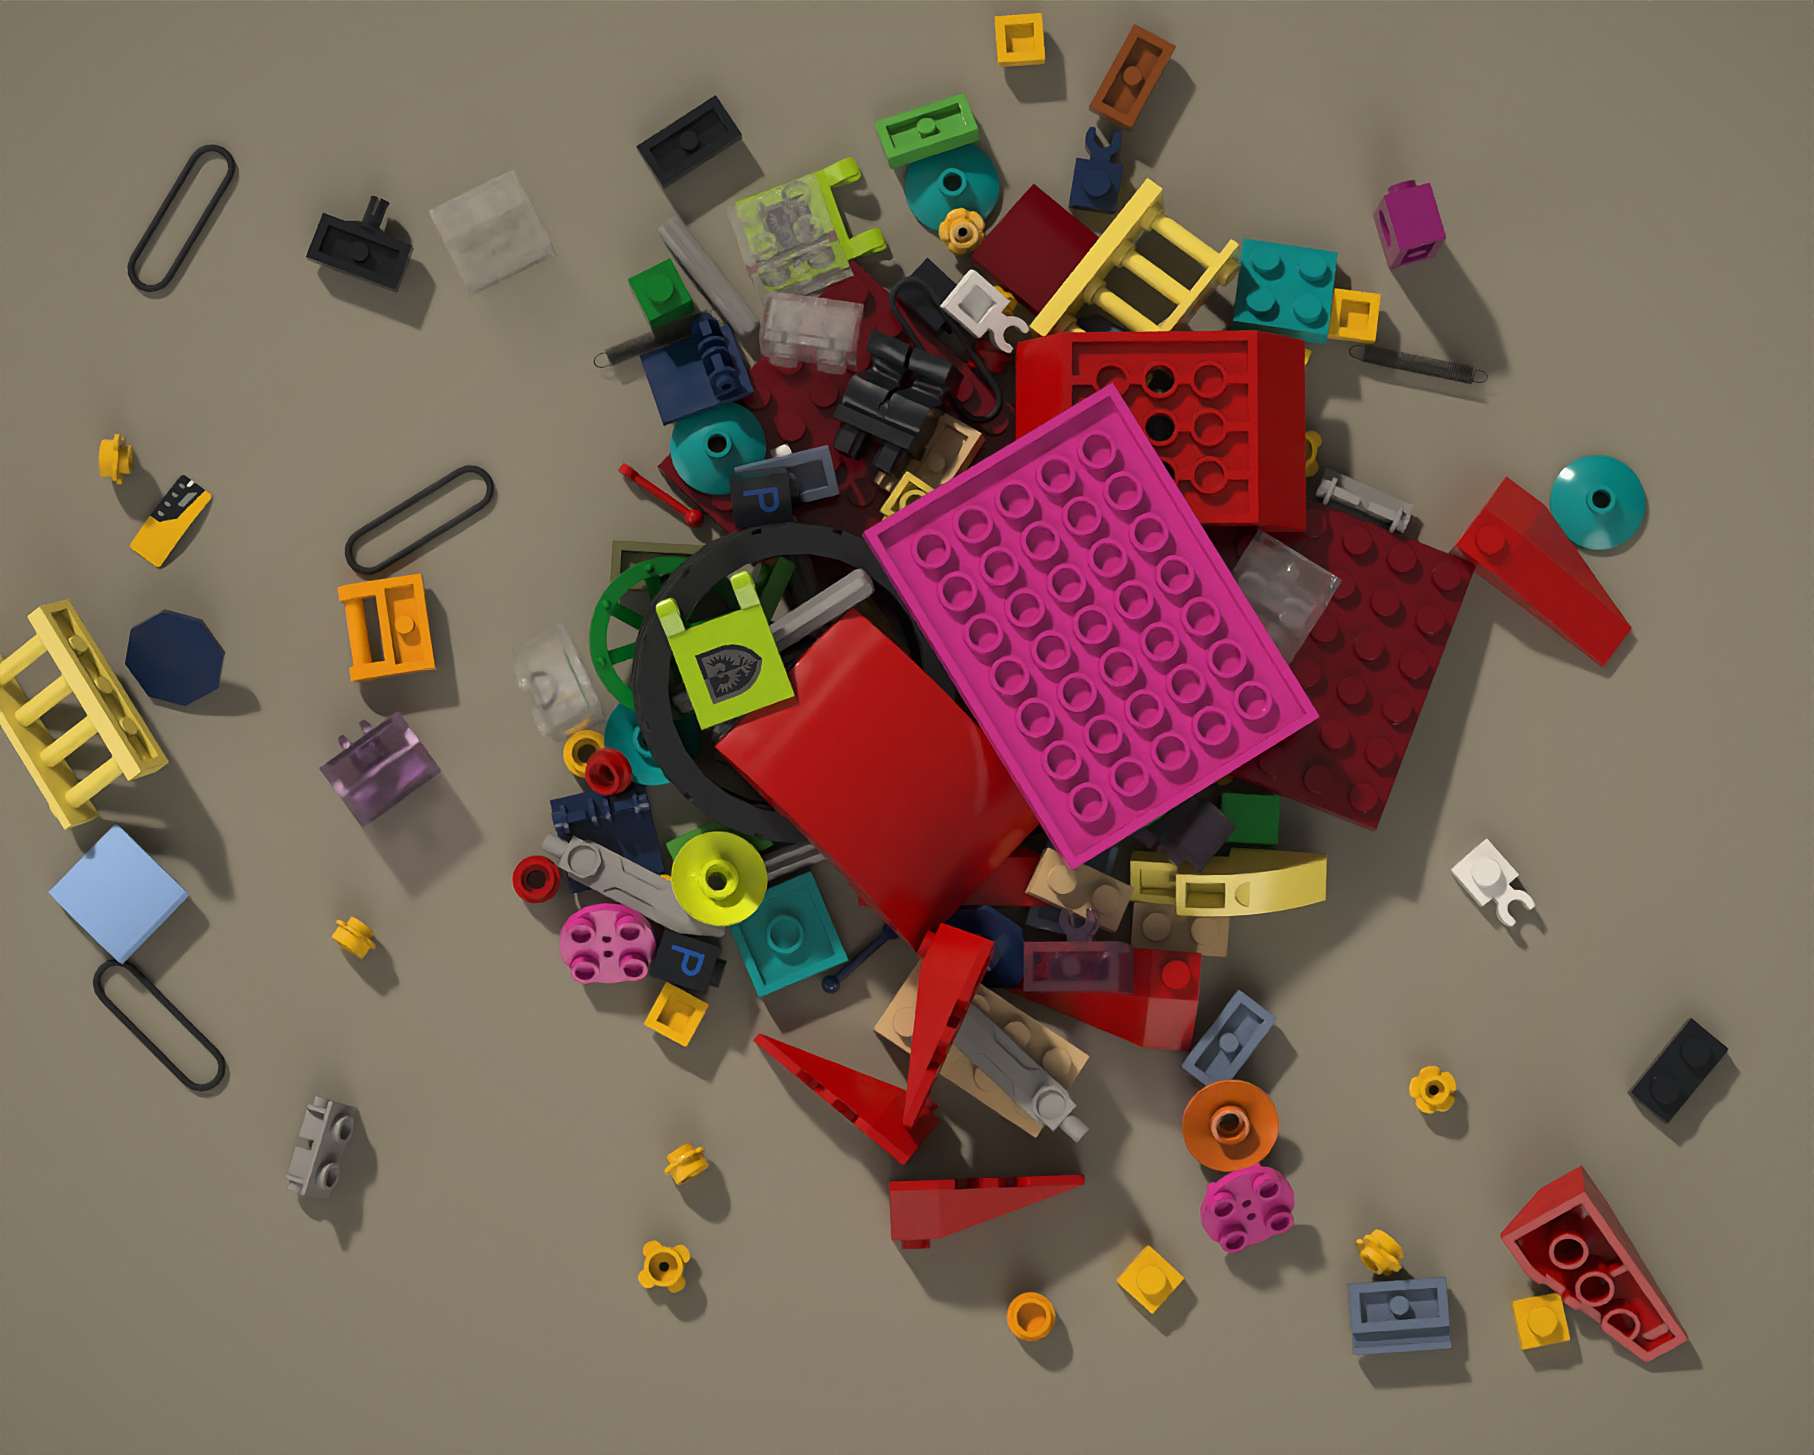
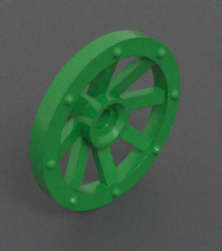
(608, 606)

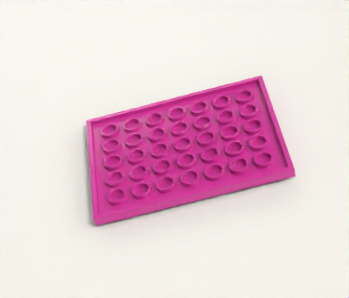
(1090, 626)

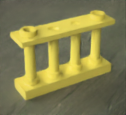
(1117, 249)
(101, 696)

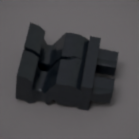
(887, 413)

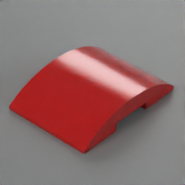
(883, 777)

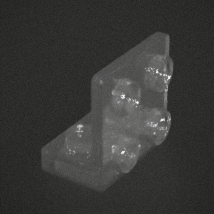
(789, 240)

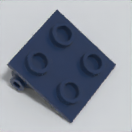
(697, 371)
(613, 821)

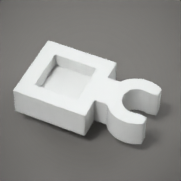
(979, 308)
(1487, 877)

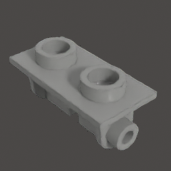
(1363, 501)
(317, 1170)

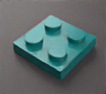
(1284, 290)
(788, 936)

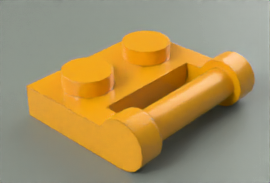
(402, 624)

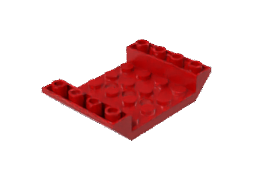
(1231, 406)

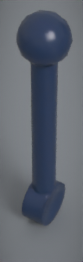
(831, 983)

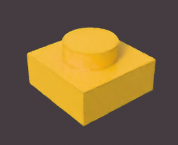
(1019, 40)
(1354, 316)
(676, 1014)
(1150, 1279)
(1540, 1320)

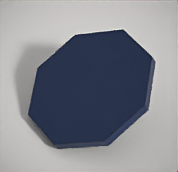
(175, 657)
(1008, 960)

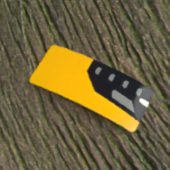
(170, 520)

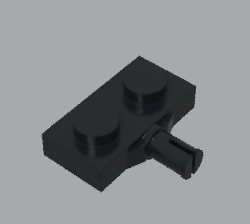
(361, 248)

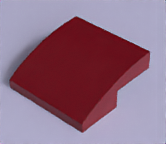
(1033, 249)

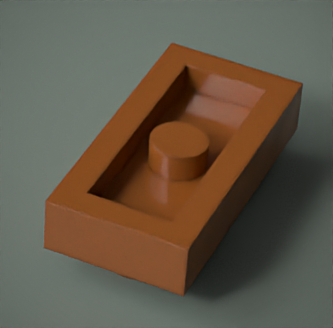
(1132, 78)

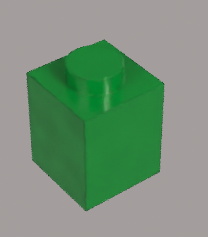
(661, 294)
(1254, 818)

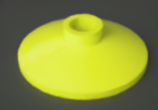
(731, 860)

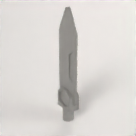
(625, 883)
(1017, 1074)

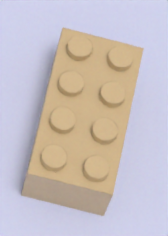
(1044, 1046)

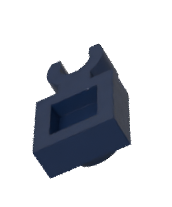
(1097, 180)

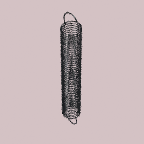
(650, 344)
(1419, 371)

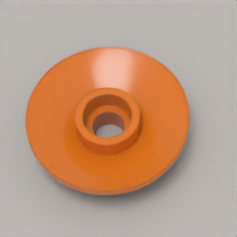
(1232, 1145)

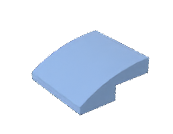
(119, 893)

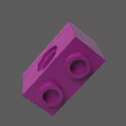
(1409, 224)

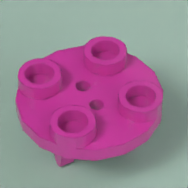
(586, 947)
(1247, 1207)

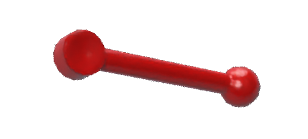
(693, 518)

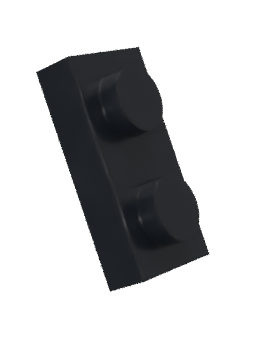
(689, 142)
(1678, 1070)

